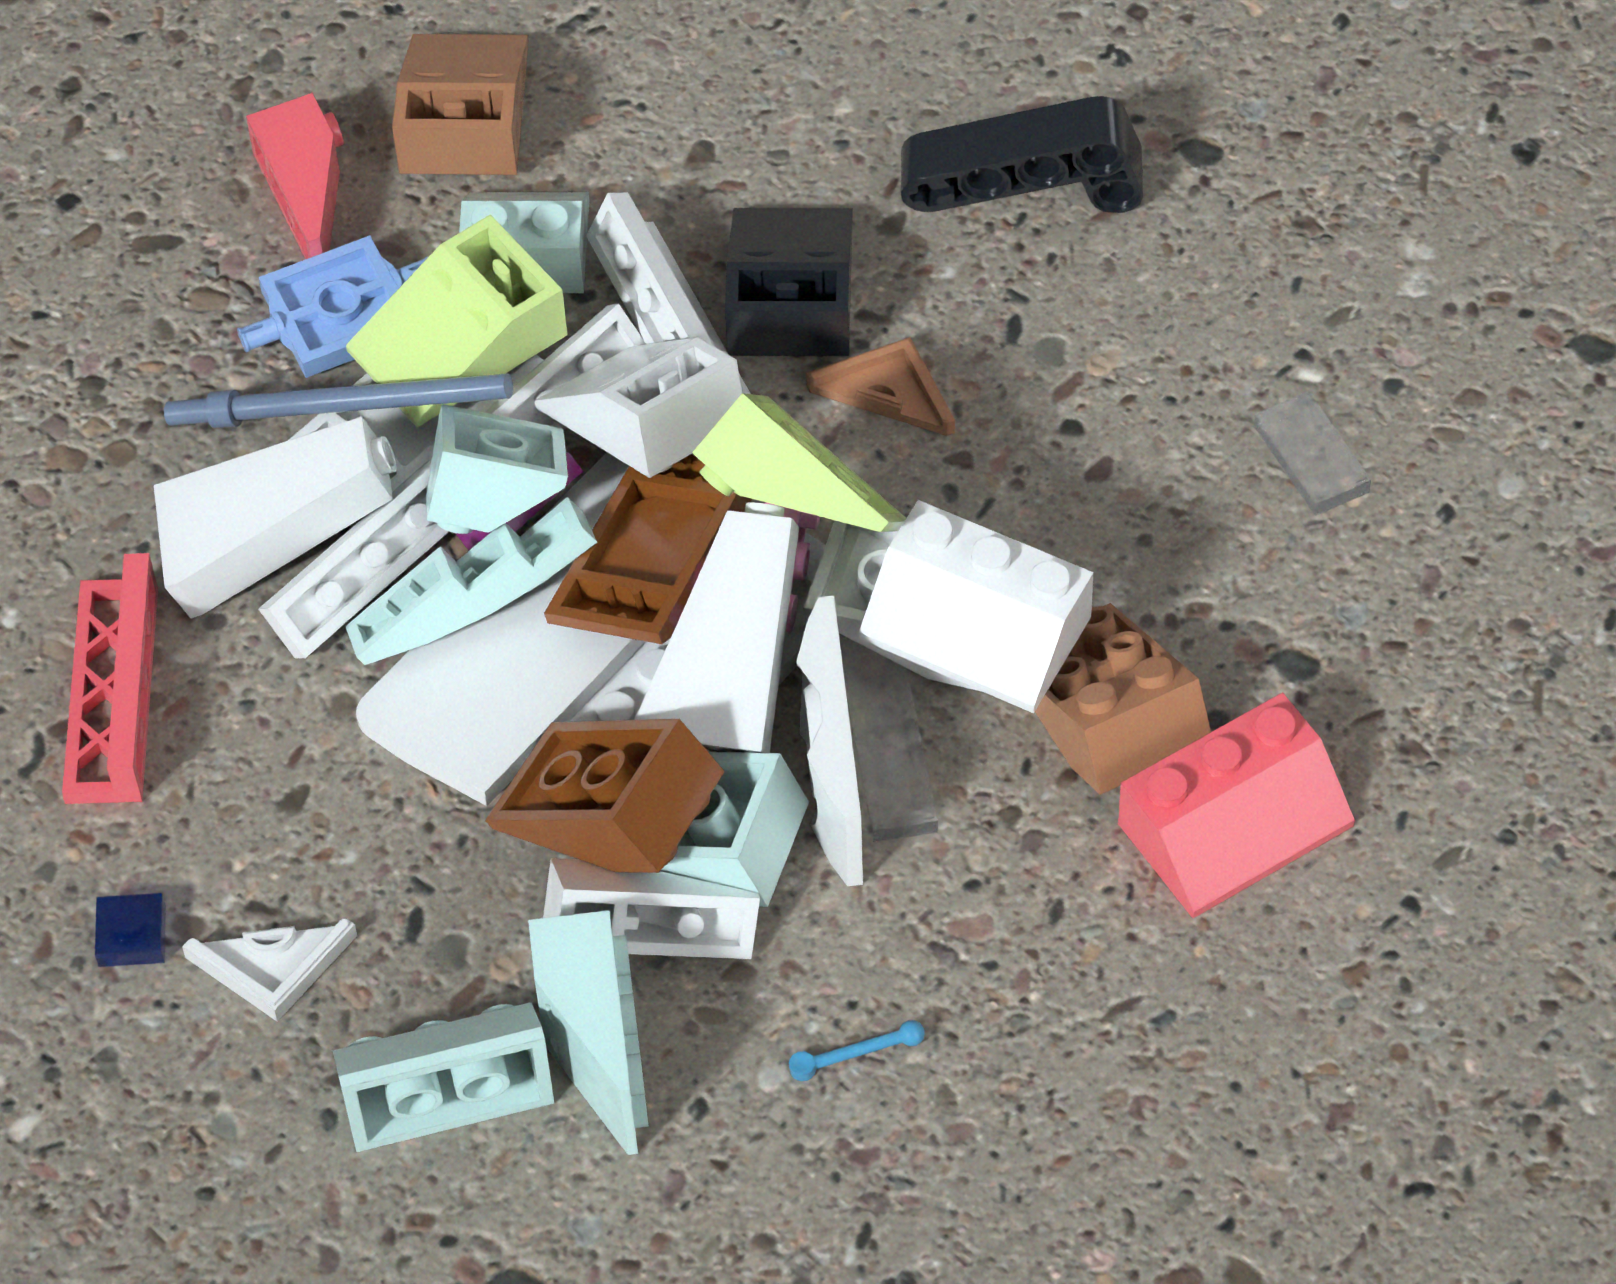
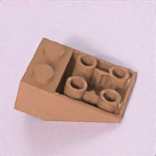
(460, 104)
(1120, 702)

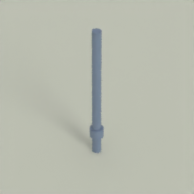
(230, 408)

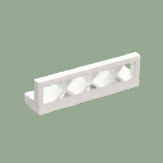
(648, 276)

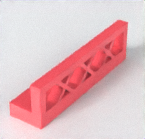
(125, 689)

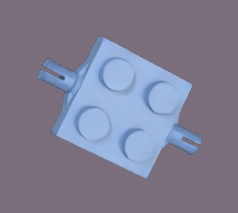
(325, 303)

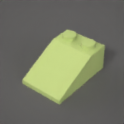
(775, 460)

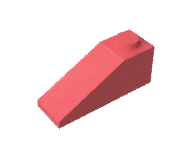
(301, 165)

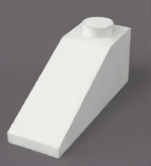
(658, 910)

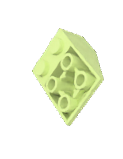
(463, 313)

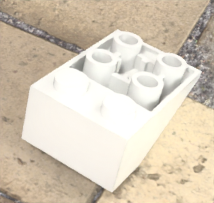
(649, 401)

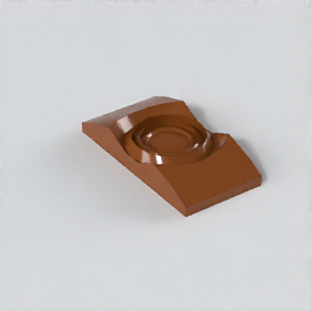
(644, 555)

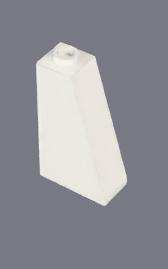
(265, 509)
(731, 636)

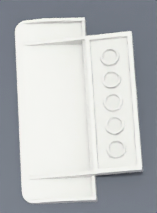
(490, 690)

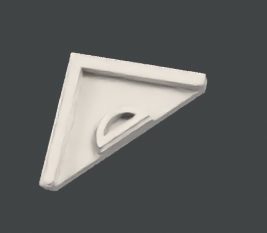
(272, 964)

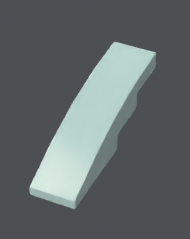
(451, 594)

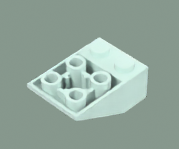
(591, 1016)

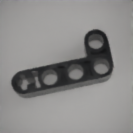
(1027, 153)

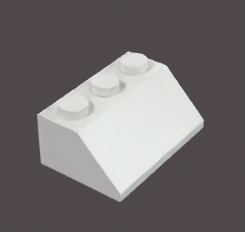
(977, 606)

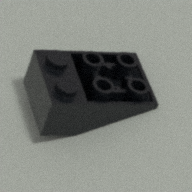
(789, 282)

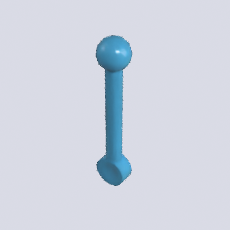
(804, 1065)

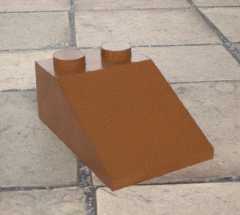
(610, 792)

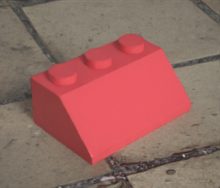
(1235, 805)

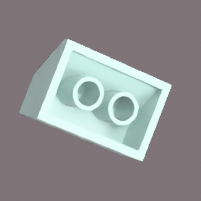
(444, 1075)

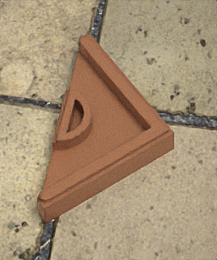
(888, 383)

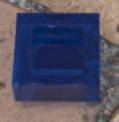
(130, 930)

